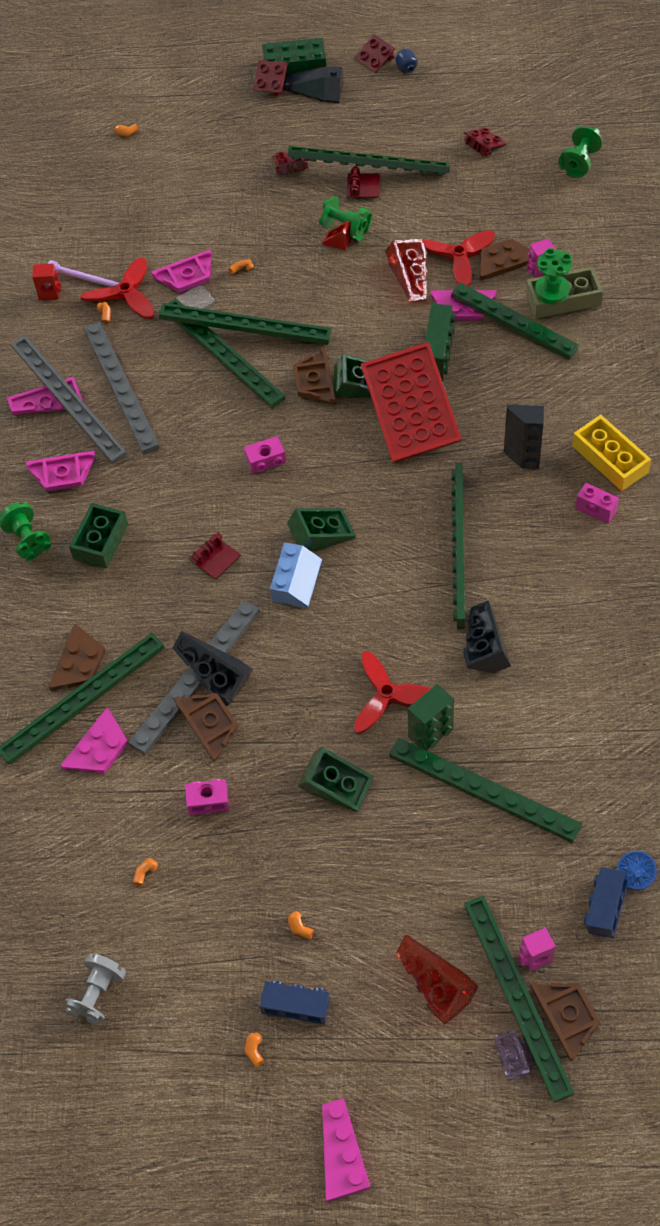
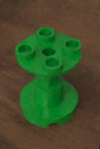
(576, 159)
(359, 221)
(552, 286)
(17, 519)

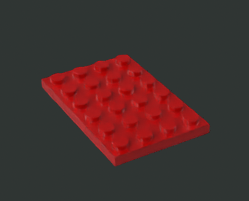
(411, 402)

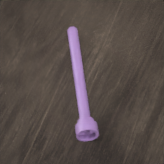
(83, 276)

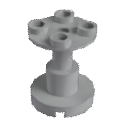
(102, 972)

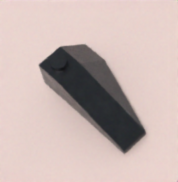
(319, 83)

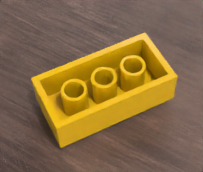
(611, 452)

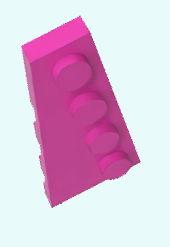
(342, 1157)

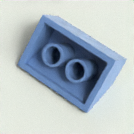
(295, 576)

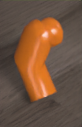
(125, 131)
(247, 263)
(106, 311)
(141, 869)
(297, 927)
(251, 1046)

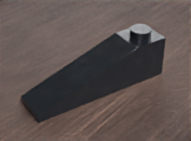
(485, 645)
(213, 667)

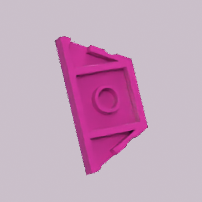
(186, 273)
(461, 311)
(62, 471)
(98, 746)

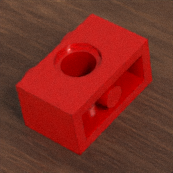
(46, 281)

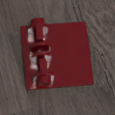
(375, 53)
(270, 77)
(483, 140)
(282, 160)
(362, 184)
(214, 556)

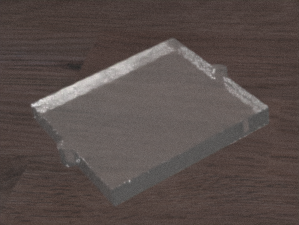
(197, 298)

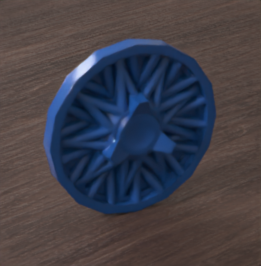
(639, 869)

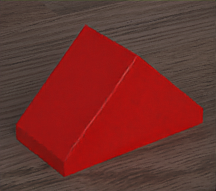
(339, 236)

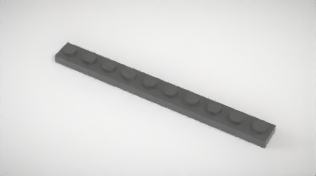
(121, 388)
(69, 399)
(188, 683)

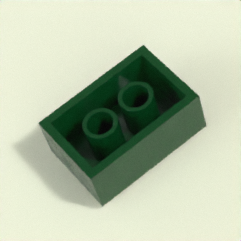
(98, 535)
(431, 718)

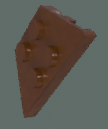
(503, 258)
(314, 378)
(78, 661)
(209, 721)
(568, 1014)

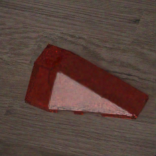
(408, 265)
(441, 983)

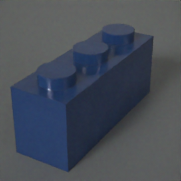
(606, 902)
(295, 1002)

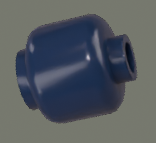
(406, 61)

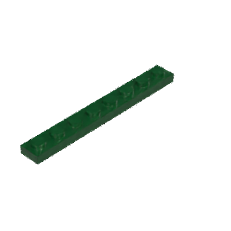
(515, 321)

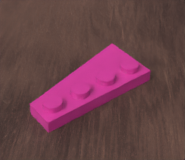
(38, 400)

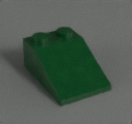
(349, 377)
(320, 527)
(335, 780)

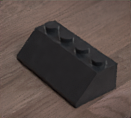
(524, 434)

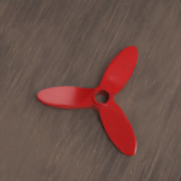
(460, 253)
(126, 290)
(400, 694)

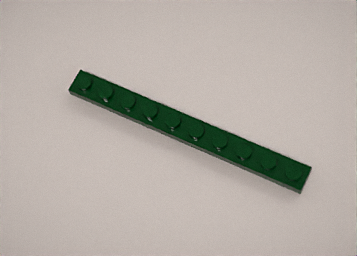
(375, 161)
(245, 323)
(234, 362)
(458, 550)
(80, 698)
(486, 790)
(519, 1000)

